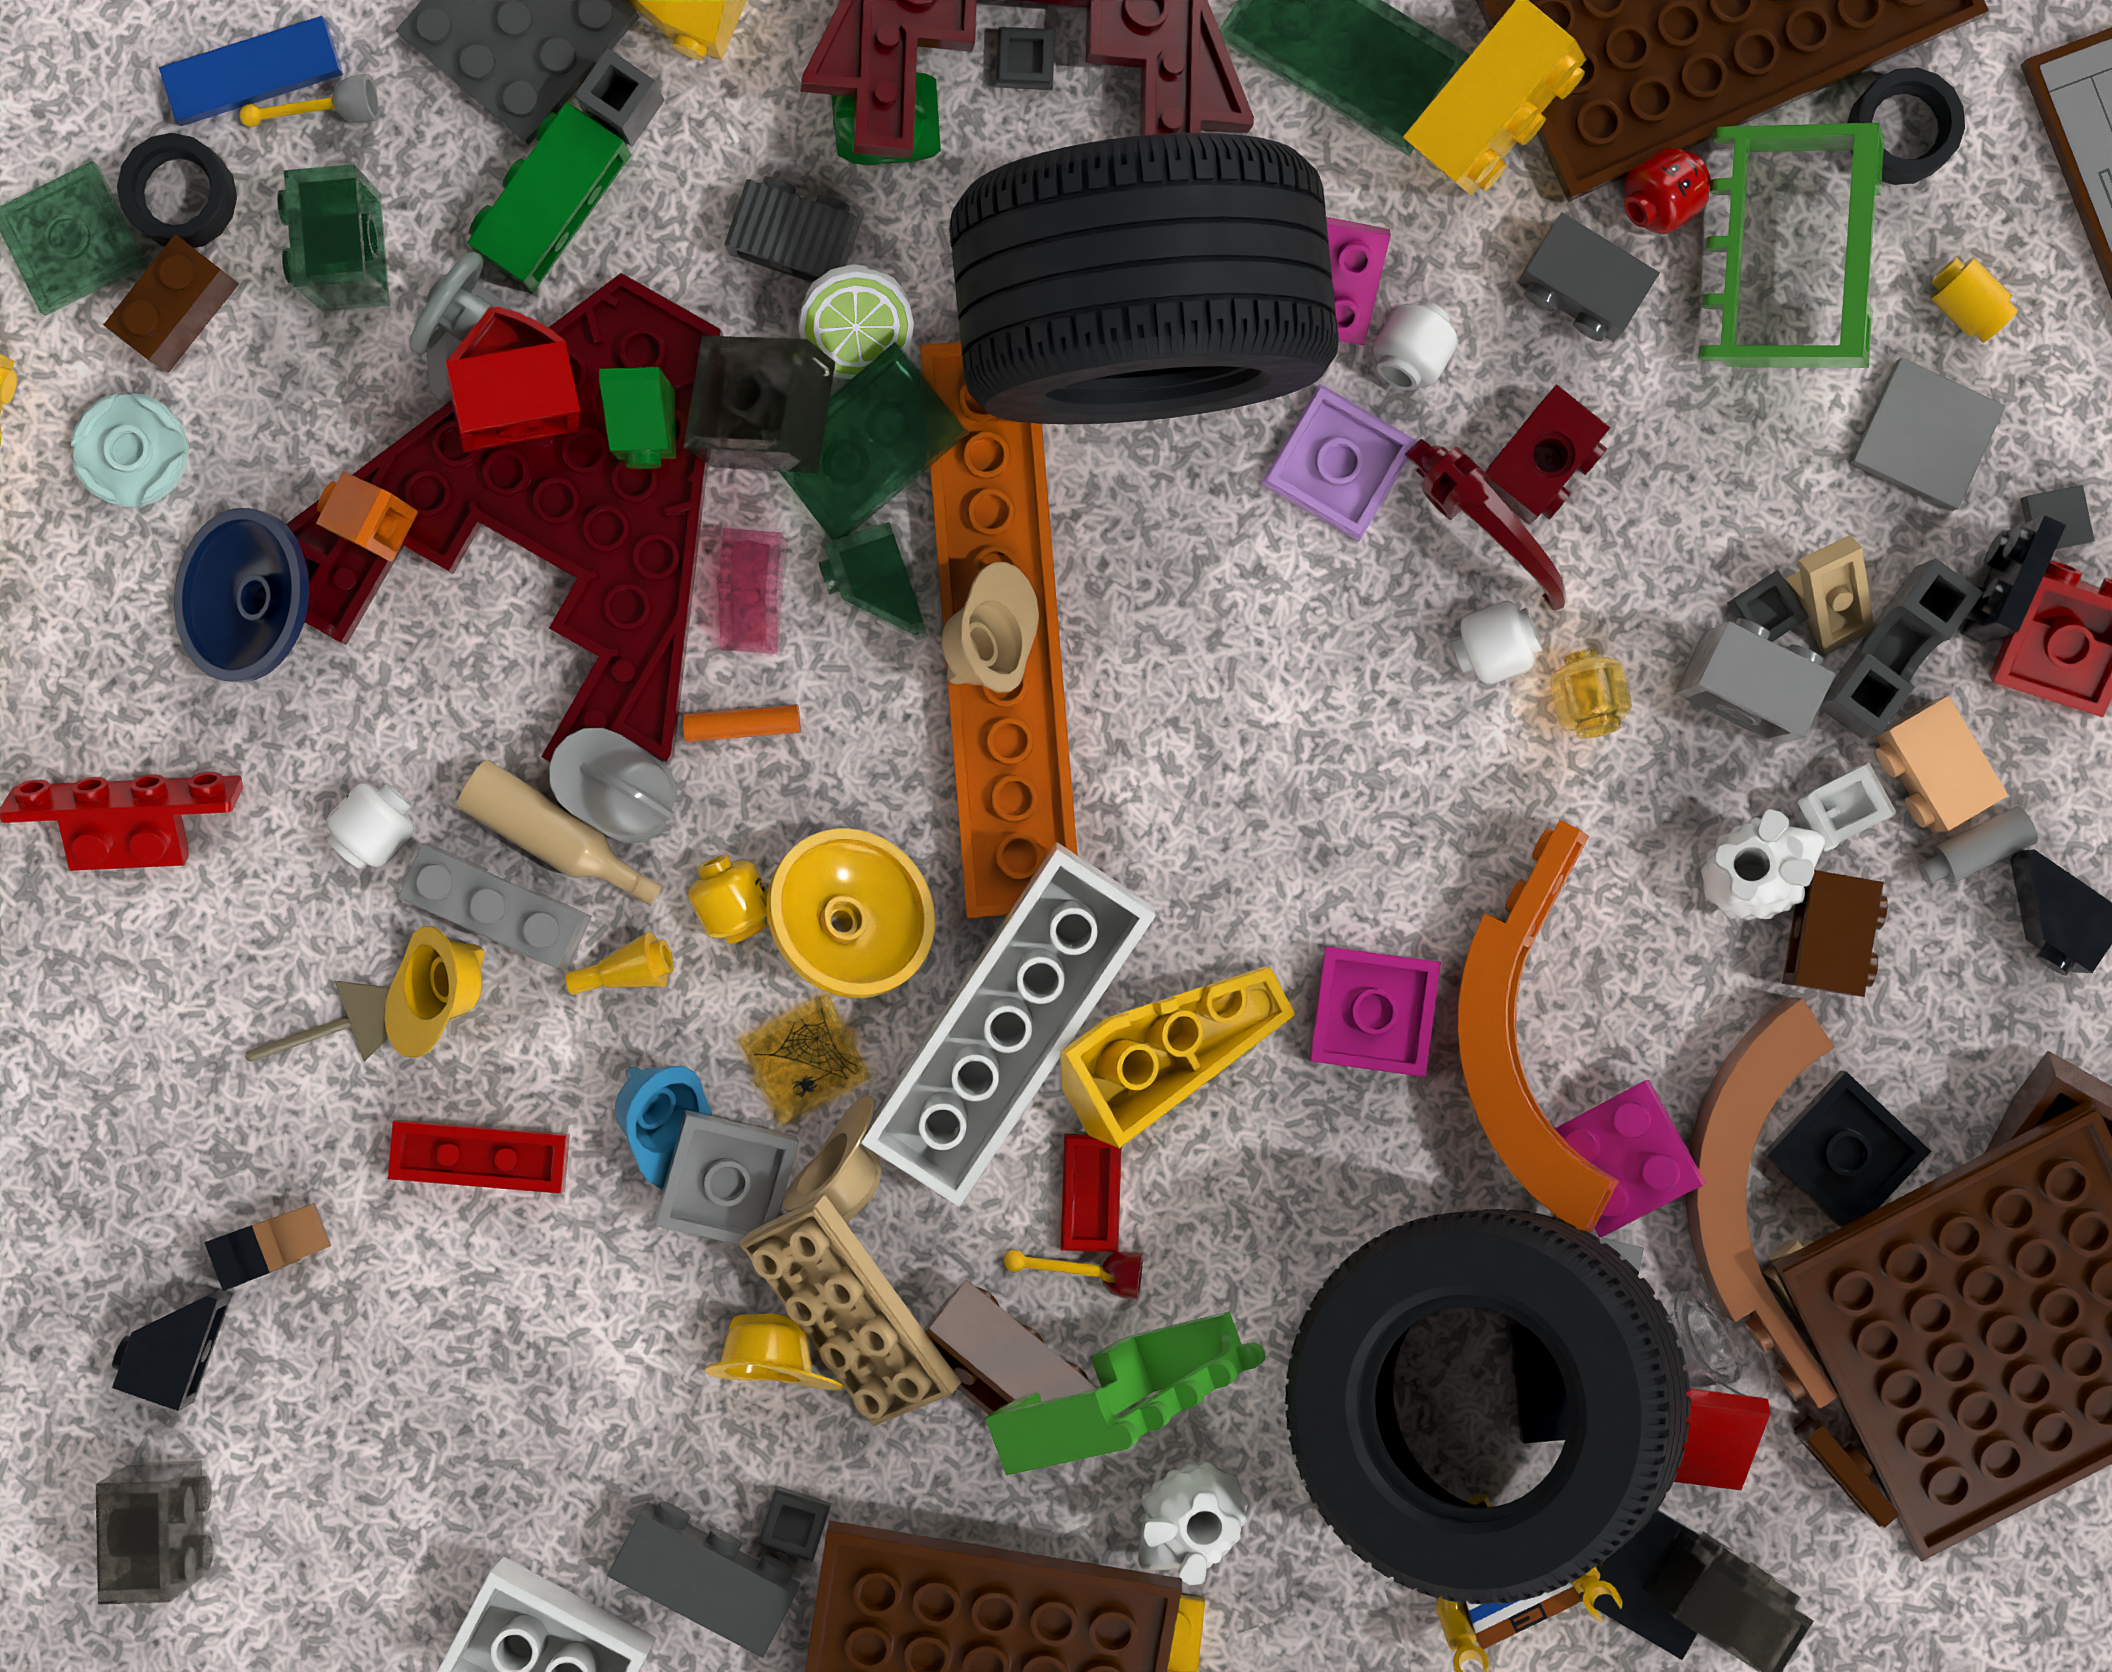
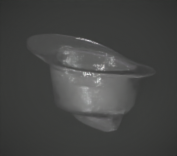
(1717, 1349)

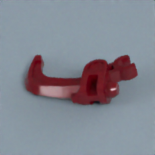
(1459, 484)

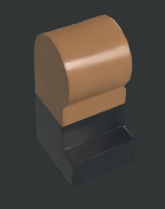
(267, 1246)

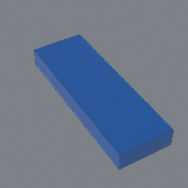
(251, 71)

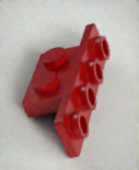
(122, 821)

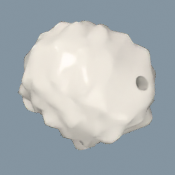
(1761, 867)
(1191, 1520)

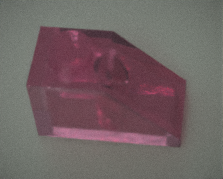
(751, 590)

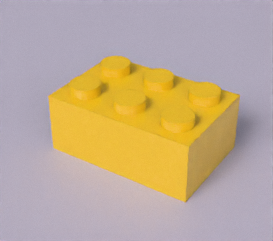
(1498, 97)

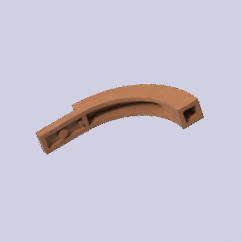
(1722, 1149)

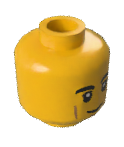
(729, 899)

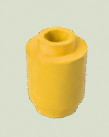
(1973, 298)

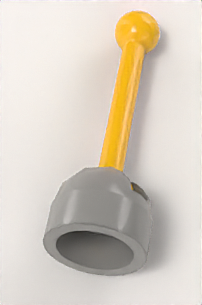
(352, 99)

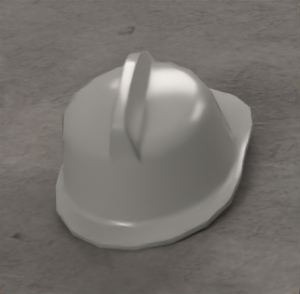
(612, 784)

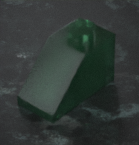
(873, 579)

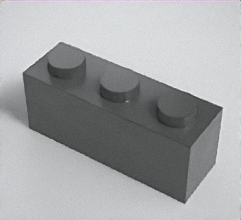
(705, 1577)

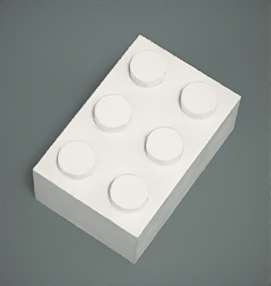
(540, 1627)

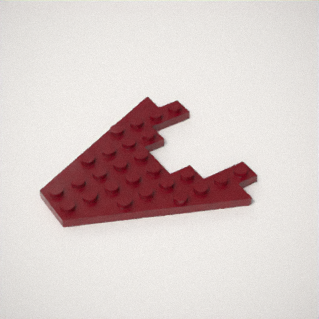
(1177, 43)
(571, 503)

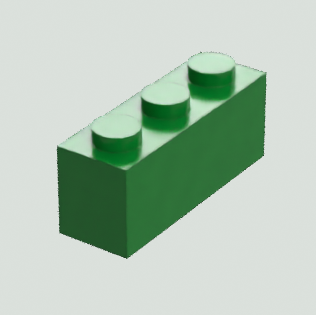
(548, 196)

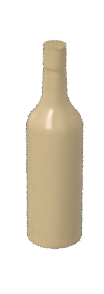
(547, 830)

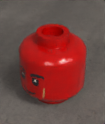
(1666, 190)

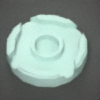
(145, 463)

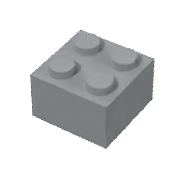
(1756, 681)

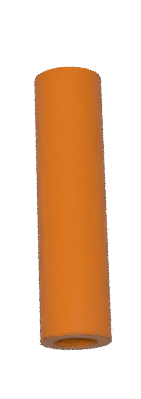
(741, 723)

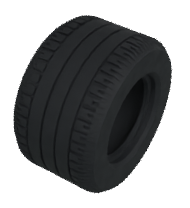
(1143, 279)
(1618, 1378)

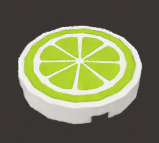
(855, 317)

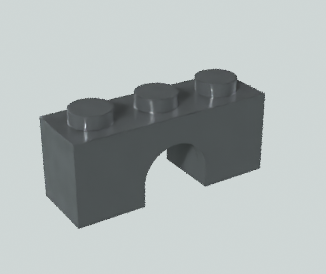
(1910, 627)

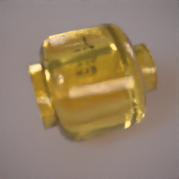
(1590, 694)

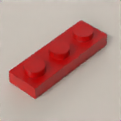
(478, 1156)

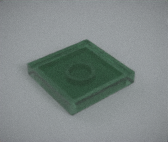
(69, 238)

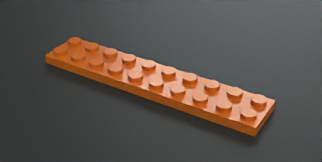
(1012, 743)

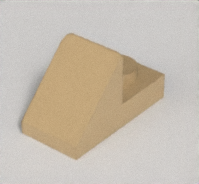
(1834, 593)

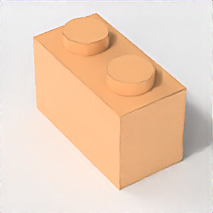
(1939, 766)

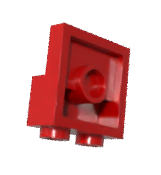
(2062, 643)

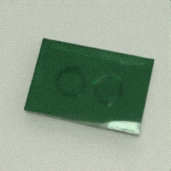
(875, 442)

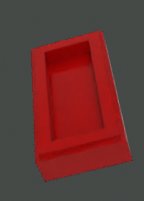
(1090, 1195)

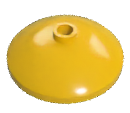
(874, 894)

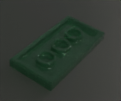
(1350, 57)

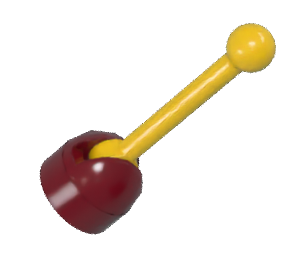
(1119, 1272)

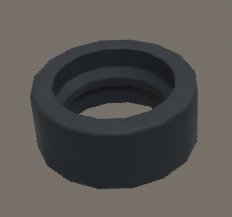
(1939, 97)
(152, 154)

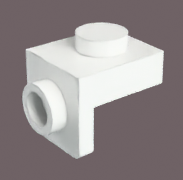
(1845, 806)

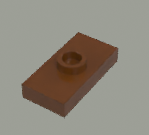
(1848, 1470)

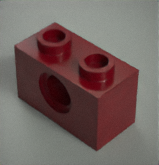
(1567, 429)

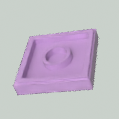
(1338, 462)

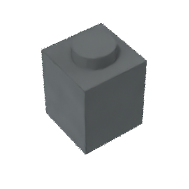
(619, 97)

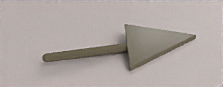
(364, 1014)

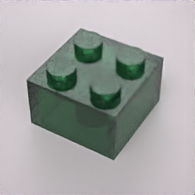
(334, 237)

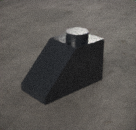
(2061, 914)
(171, 1354)

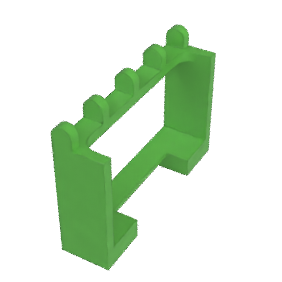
(1866, 178)
(1180, 1358)

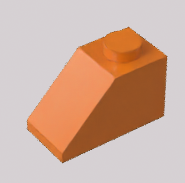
(365, 515)

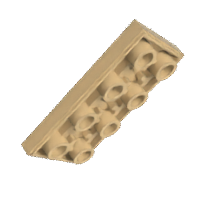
(849, 1311)

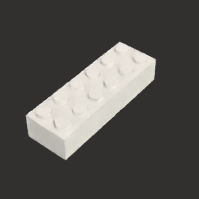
(1008, 1024)

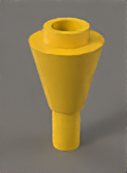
(635, 965)

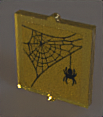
(805, 1058)

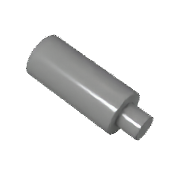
(1980, 847)

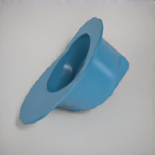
(652, 1111)

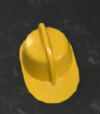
(432, 986)
(768, 1350)

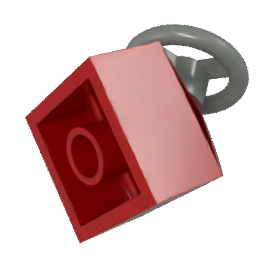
(509, 371)

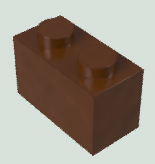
(171, 304)
(1836, 935)

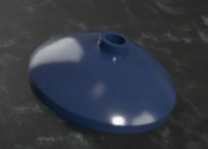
(241, 595)

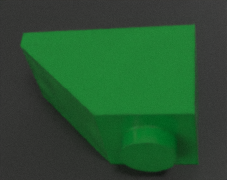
(639, 415)

